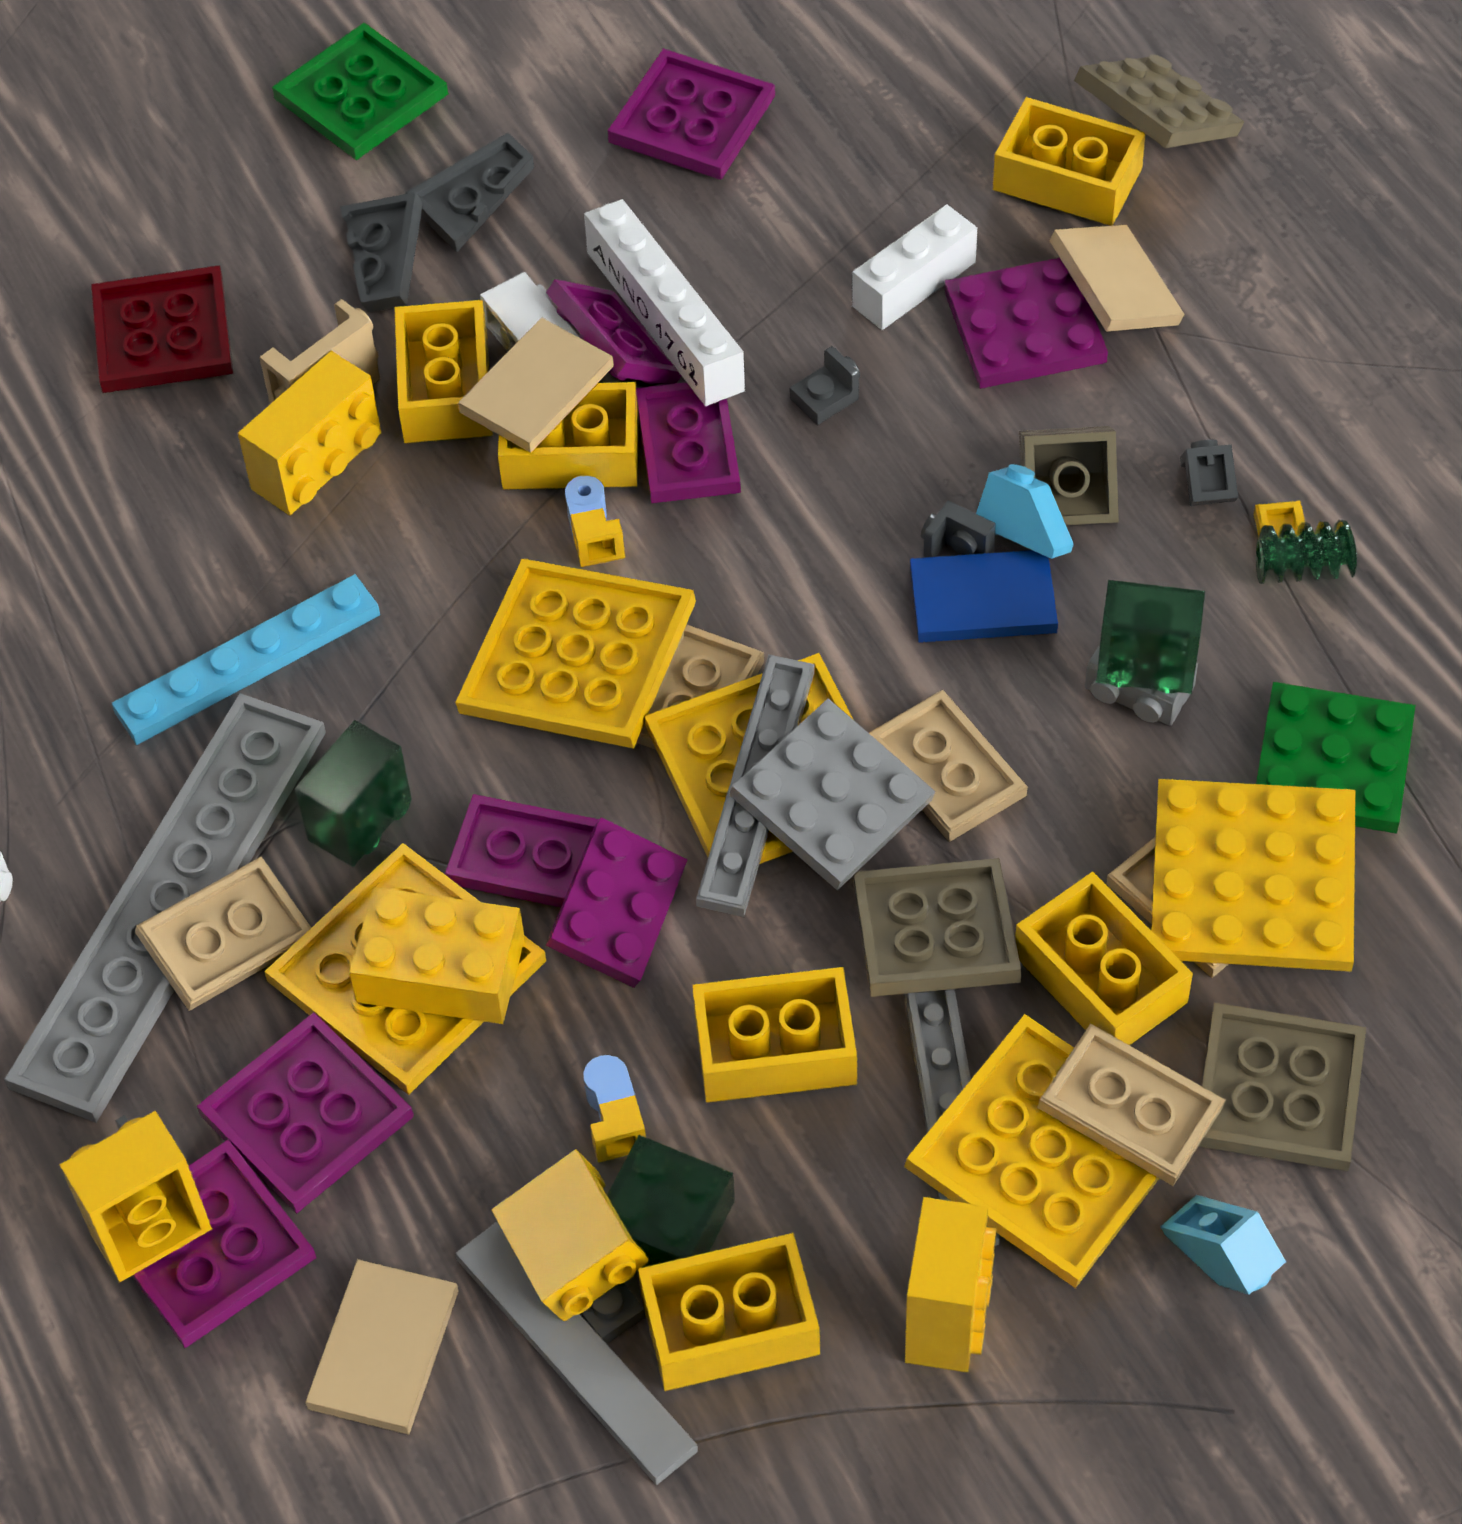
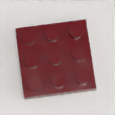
(161, 329)

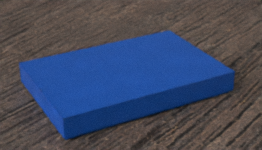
(983, 596)

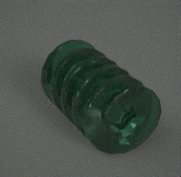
(1305, 550)

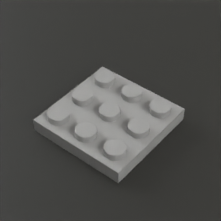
(832, 793)

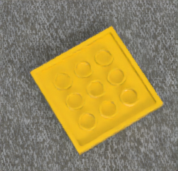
(576, 652)
(703, 741)
(1255, 874)
(317, 978)
(1040, 1178)

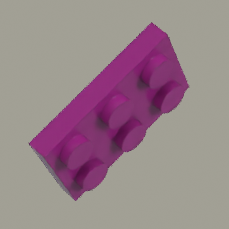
(613, 329)
(686, 444)
(518, 850)
(617, 902)

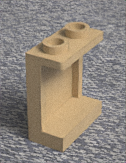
(349, 340)

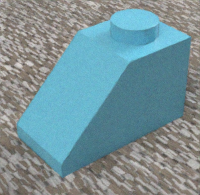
(1025, 511)
(1225, 1243)

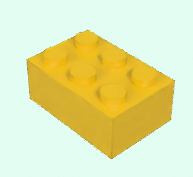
(1068, 161)
(438, 362)
(310, 433)
(592, 440)
(437, 955)
(1102, 961)
(775, 1034)
(136, 1195)
(949, 1285)
(729, 1311)

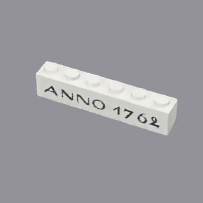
(665, 302)

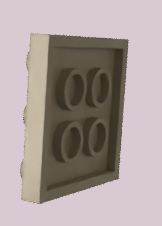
(1160, 101)
(936, 927)
(1284, 1085)

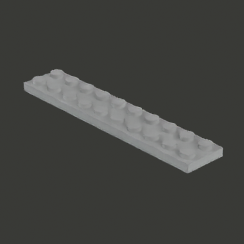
(206, 834)

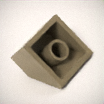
(1078, 468)

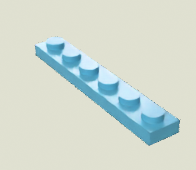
(245, 659)

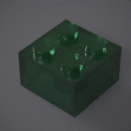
(1150, 636)
(354, 793)
(671, 1201)

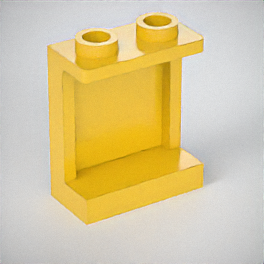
(569, 1236)

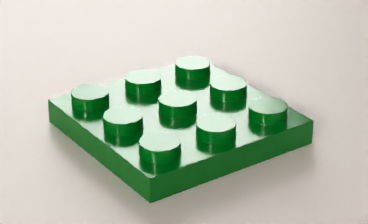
(360, 91)
(1339, 744)

